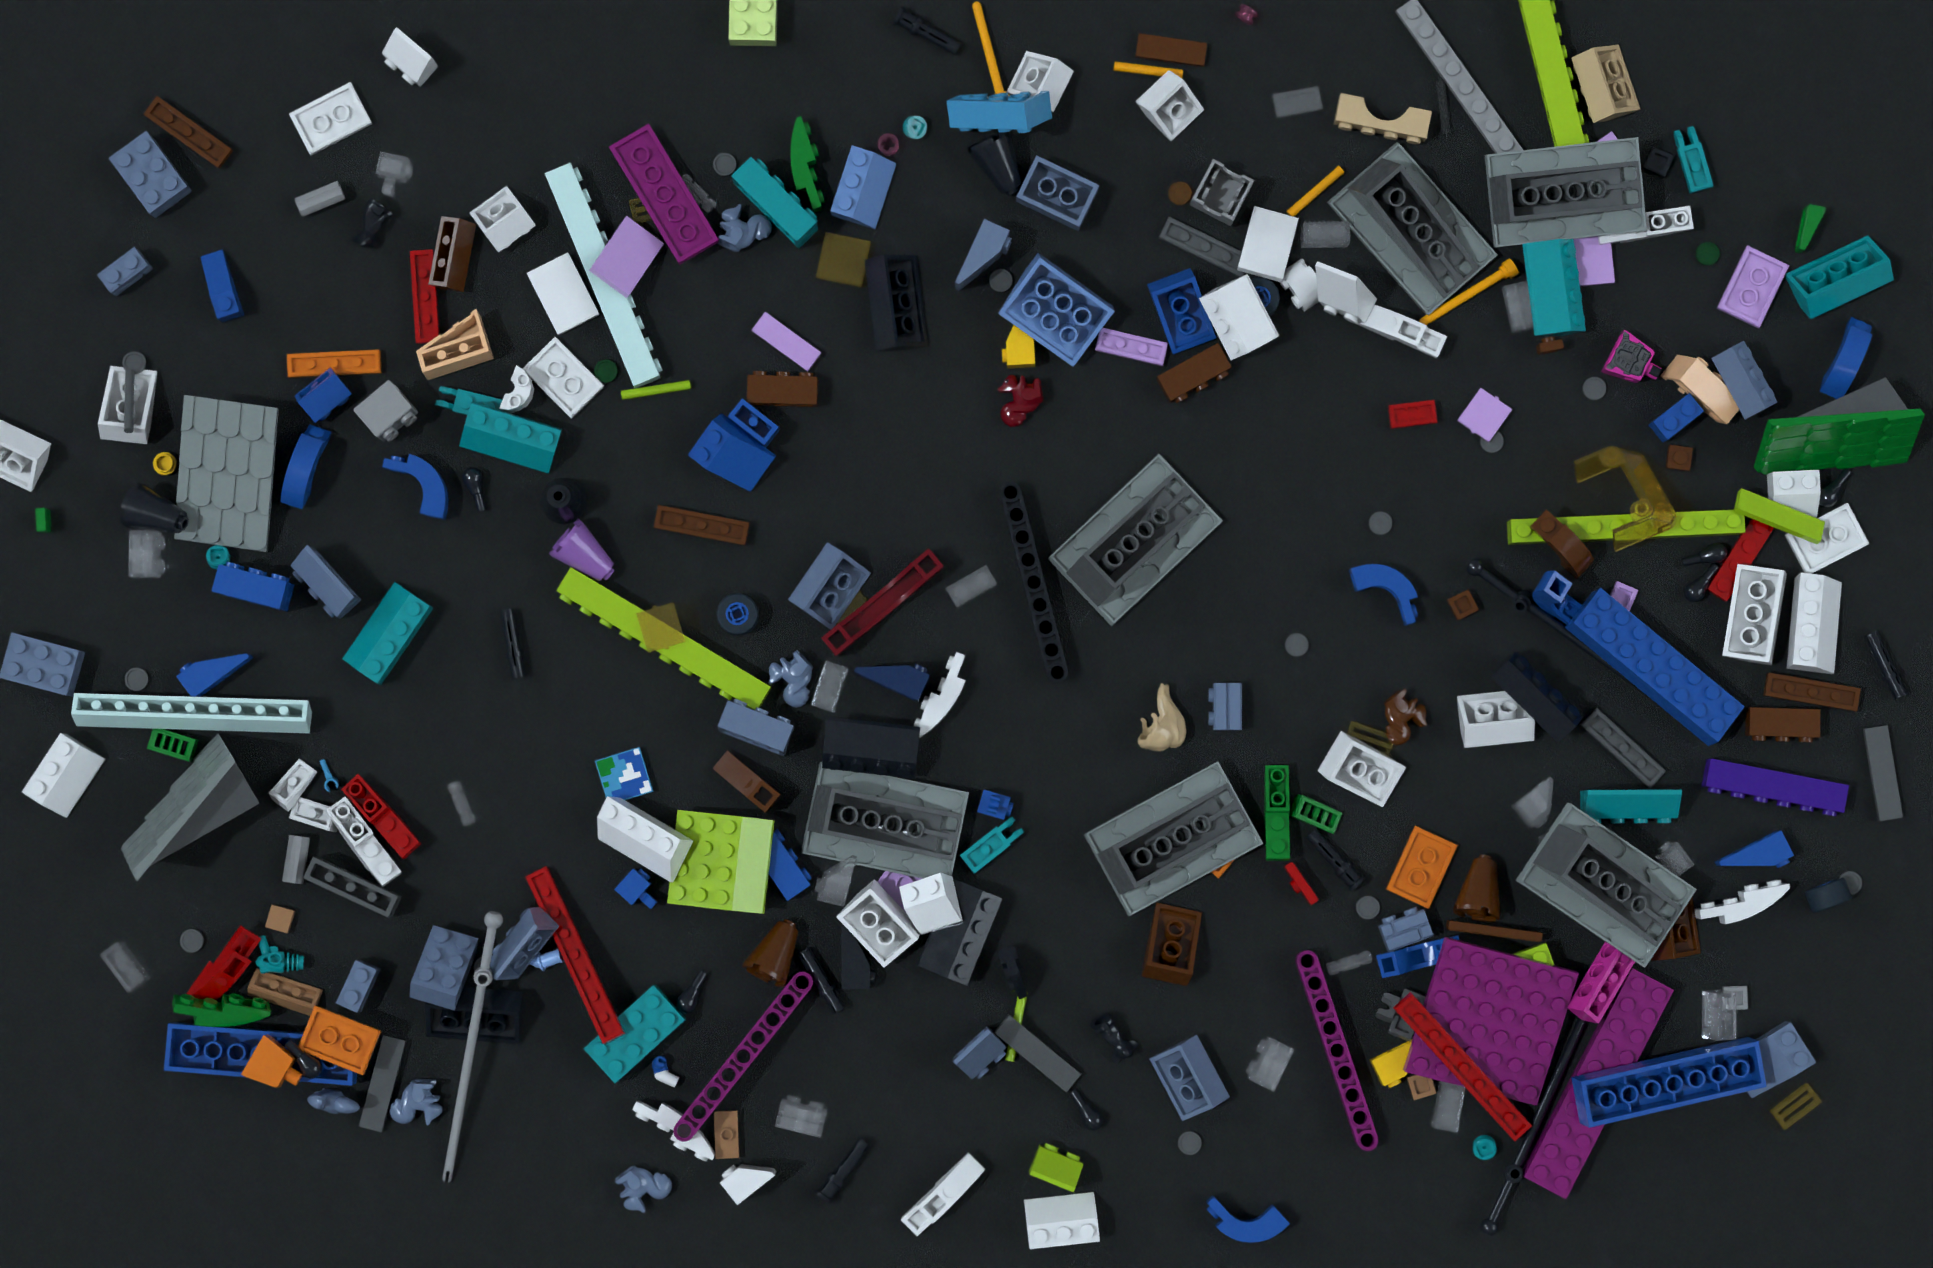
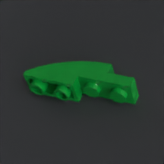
(802, 156)
(1276, 812)
(231, 1011)

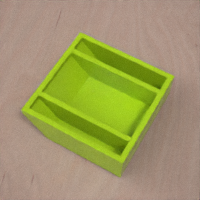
(725, 862)

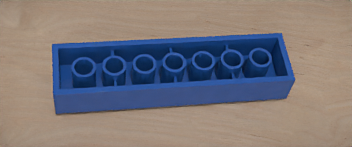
(1654, 667)
(228, 1050)
(1668, 1082)

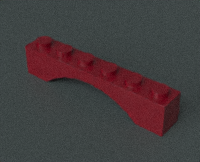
(883, 602)

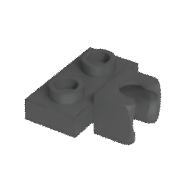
(1398, 1026)

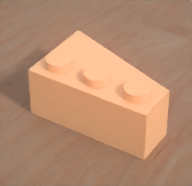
(456, 349)
(1704, 386)

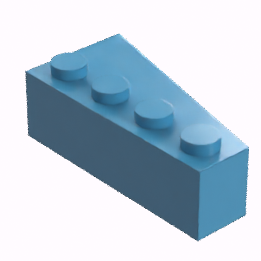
(999, 111)

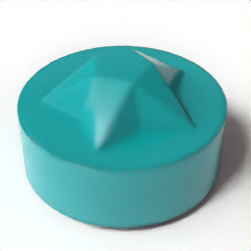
(914, 127)
(217, 555)
(1484, 1147)

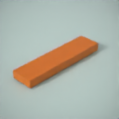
(341, 362)

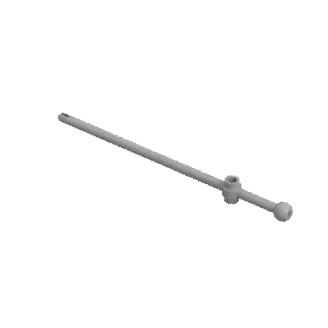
(493, 921)

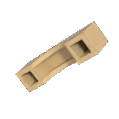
(1353, 113)

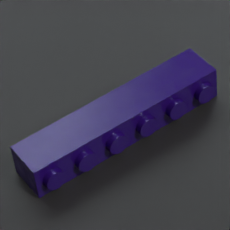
(1775, 786)

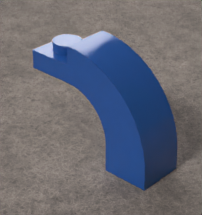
(1848, 359)
(302, 466)
(434, 488)
(1393, 581)
(1553, 597)
(1410, 957)
(1254, 1230)

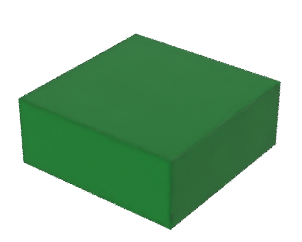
(43, 520)

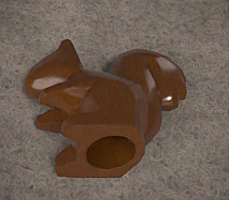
(1398, 713)

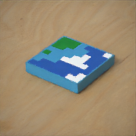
(624, 775)

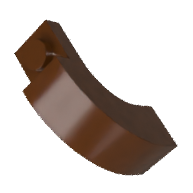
(1569, 548)

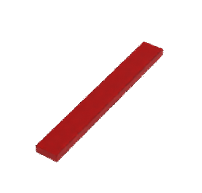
(576, 956)
(1462, 1066)

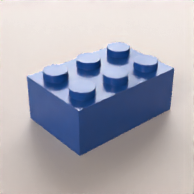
(253, 586)

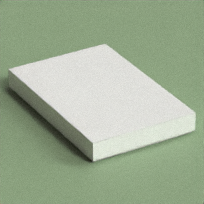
(330, 118)
(1267, 244)
(563, 294)
(563, 377)
(1839, 538)

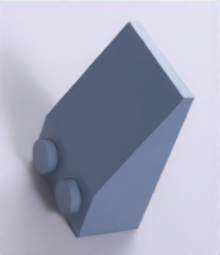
(986, 250)
(979, 1053)
(1782, 1056)

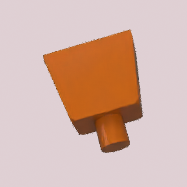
(272, 1064)

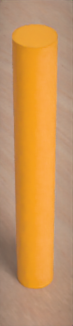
(1145, 69)
(1315, 191)

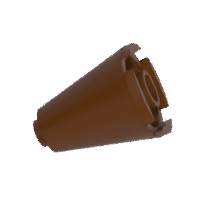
(1480, 891)
(774, 954)

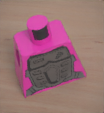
(1630, 359)

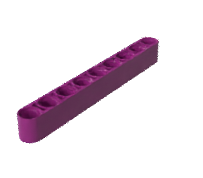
(747, 1045)
(1344, 1059)

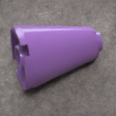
(583, 552)

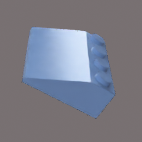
(1056, 310)

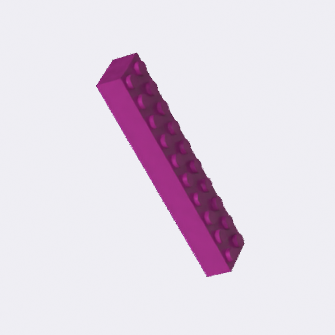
(1615, 1043)

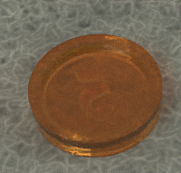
(1179, 193)

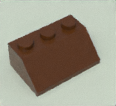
(1682, 938)

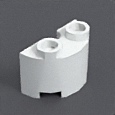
(1302, 283)
(521, 394)

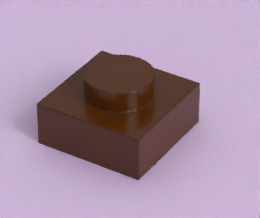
(1549, 345)
(1679, 458)
(1462, 605)

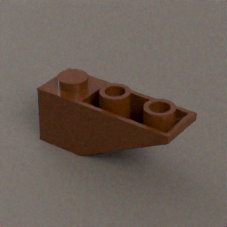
(747, 781)

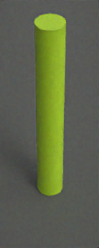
(656, 389)
(1018, 1016)

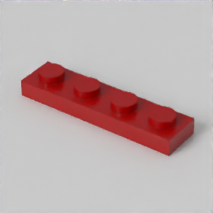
(424, 297)
(1743, 553)

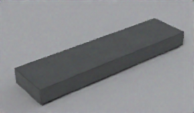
(1201, 246)
(1623, 748)
(1882, 773)
(1037, 1053)
(382, 1083)

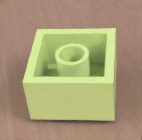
(753, 22)

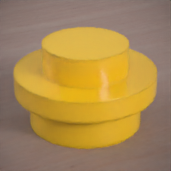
(164, 463)

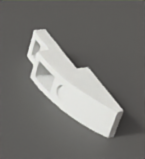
(1658, 224)
(1405, 330)
(938, 706)
(363, 842)
(1751, 901)
(666, 1119)
(943, 1194)

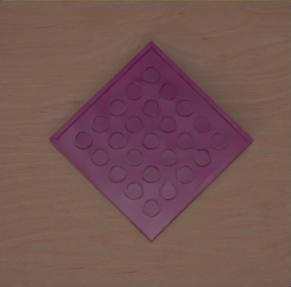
(1499, 1012)

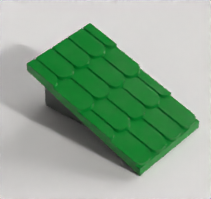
(1849, 432)

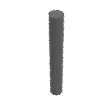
(129, 401)

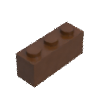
(452, 254)
(1194, 374)
(782, 389)
(1782, 724)

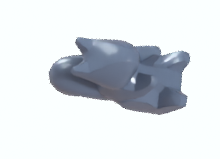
(742, 234)
(796, 674)
(416, 1097)
(332, 1102)
(639, 1182)

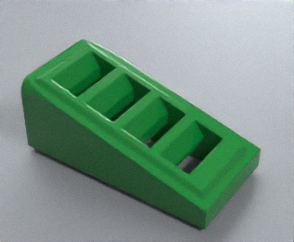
(1809, 222)
(190, 749)
(1297, 807)

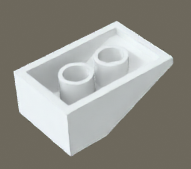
(1343, 294)
(112, 409)
(1361, 769)

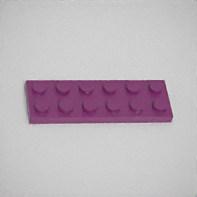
(664, 194)

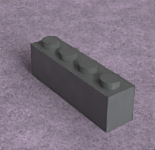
(352, 886)

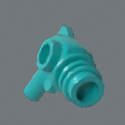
(275, 960)

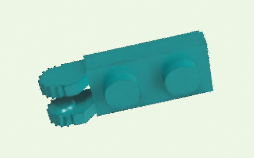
(1693, 161)
(464, 399)
(989, 846)

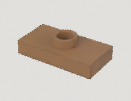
(726, 1134)

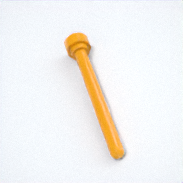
(988, 49)
(1507, 270)

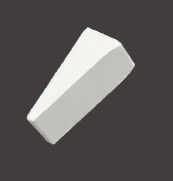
(292, 785)
(312, 814)

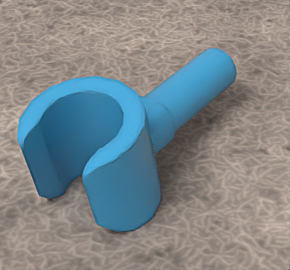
(328, 775)

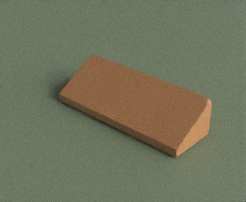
(284, 992)

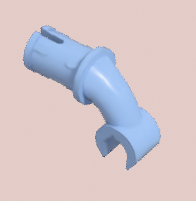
(547, 959)

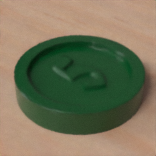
(1707, 253)
(606, 371)

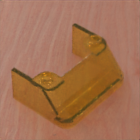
(1653, 510)

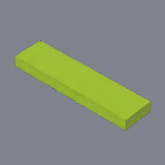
(1779, 516)

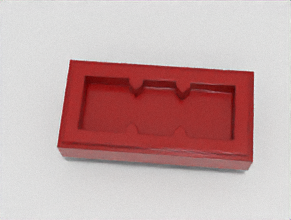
(1412, 414)
(1299, 884)

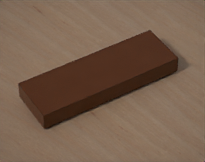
(1171, 50)

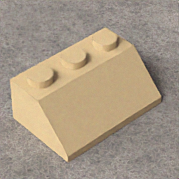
(1605, 83)

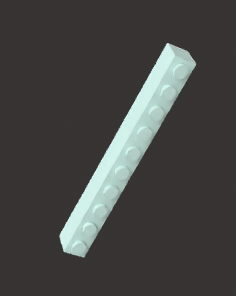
(615, 307)
(191, 713)

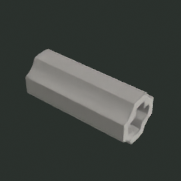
(320, 198)
(296, 859)

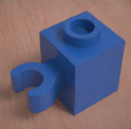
(995, 805)
(635, 886)

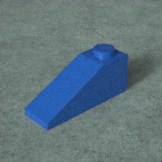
(221, 286)
(205, 675)
(1766, 851)

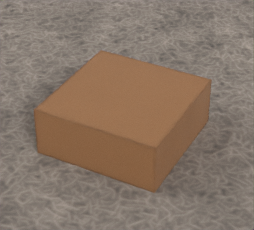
(280, 918)
(1420, 1086)

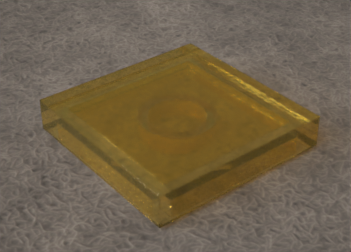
(843, 259)

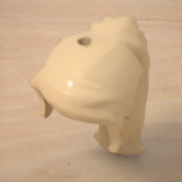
(1167, 729)

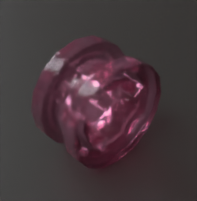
(1246, 14)
(884, 138)

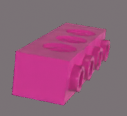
(1600, 984)

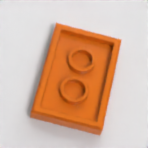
(1421, 867)
(339, 1040)

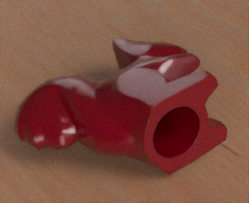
(1025, 397)

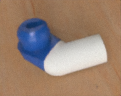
(661, 1072)

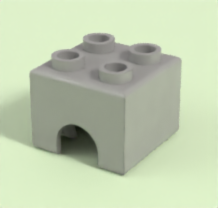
(1221, 193)
(386, 411)

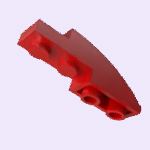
(381, 816)
(228, 967)

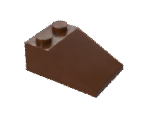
(1172, 944)

